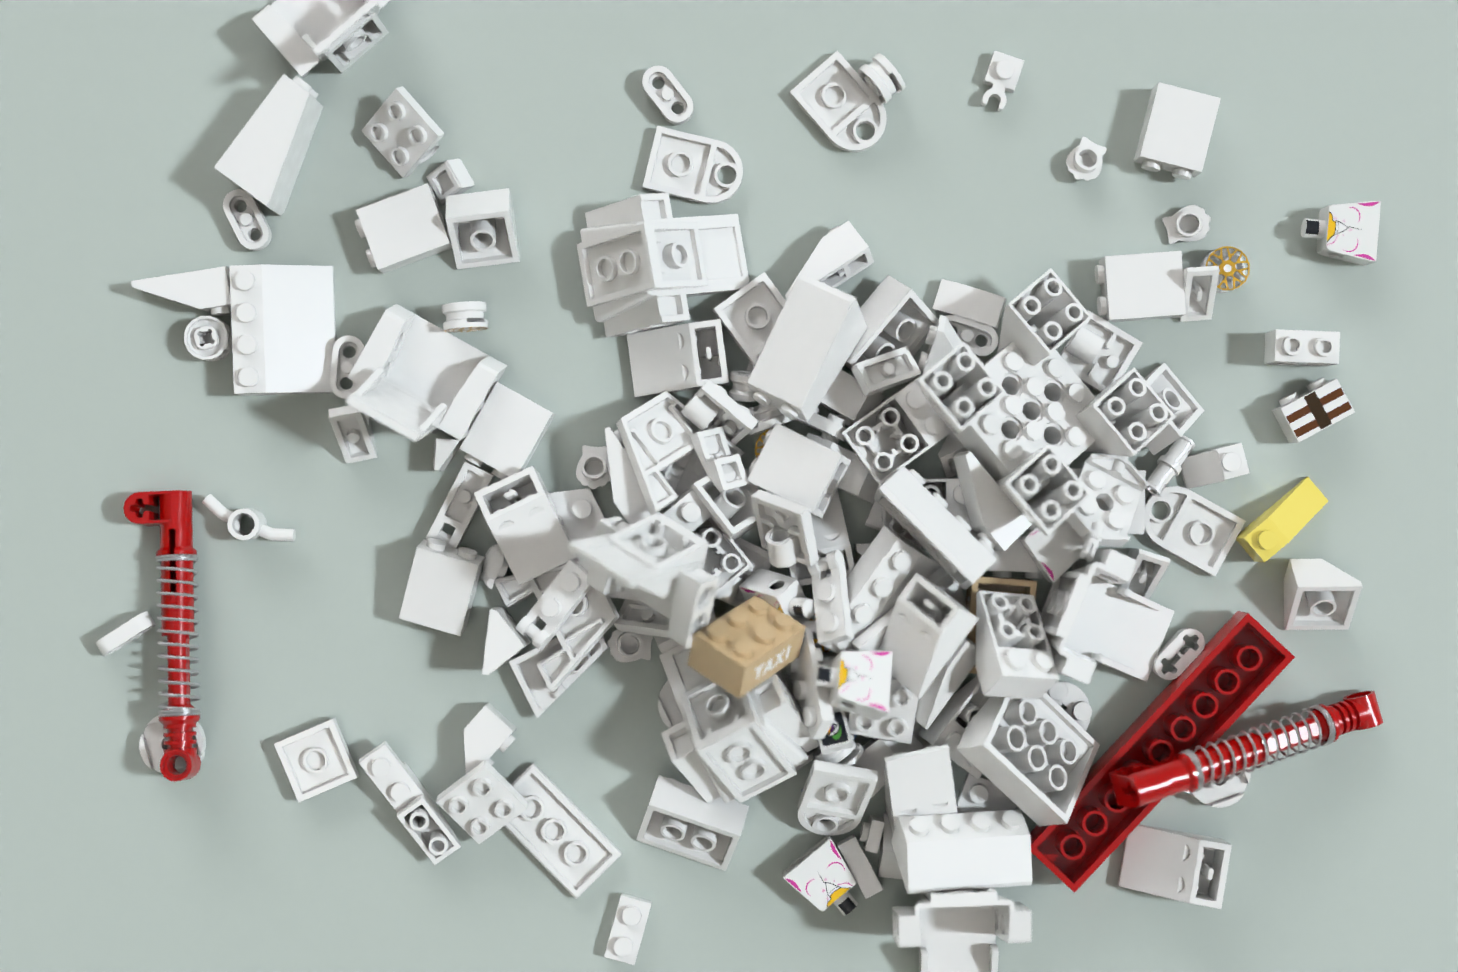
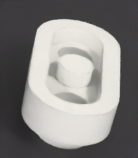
(669, 95)
(248, 221)
(968, 331)
(342, 366)
(831, 425)

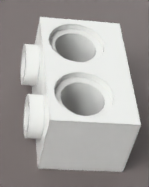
(1302, 348)

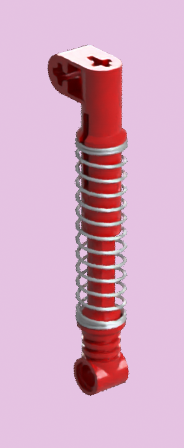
(177, 621)
(1191, 770)

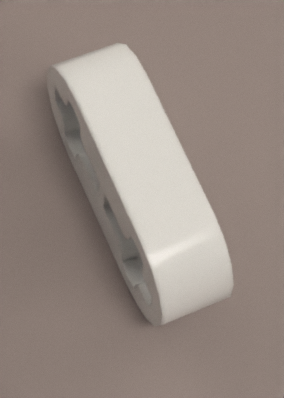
(125, 633)
(1184, 658)

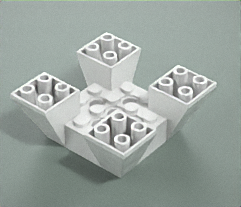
(1058, 406)

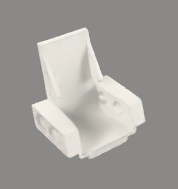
(322, 30)
(646, 263)
(421, 377)
(655, 564)
(1101, 622)
(732, 743)
(960, 929)

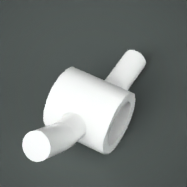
(260, 525)

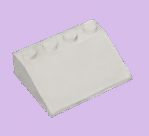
(282, 328)
(880, 580)
(1031, 754)

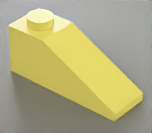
(1281, 521)

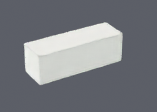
(859, 866)

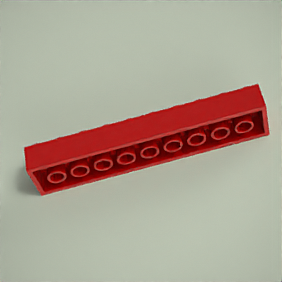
(1184, 715)

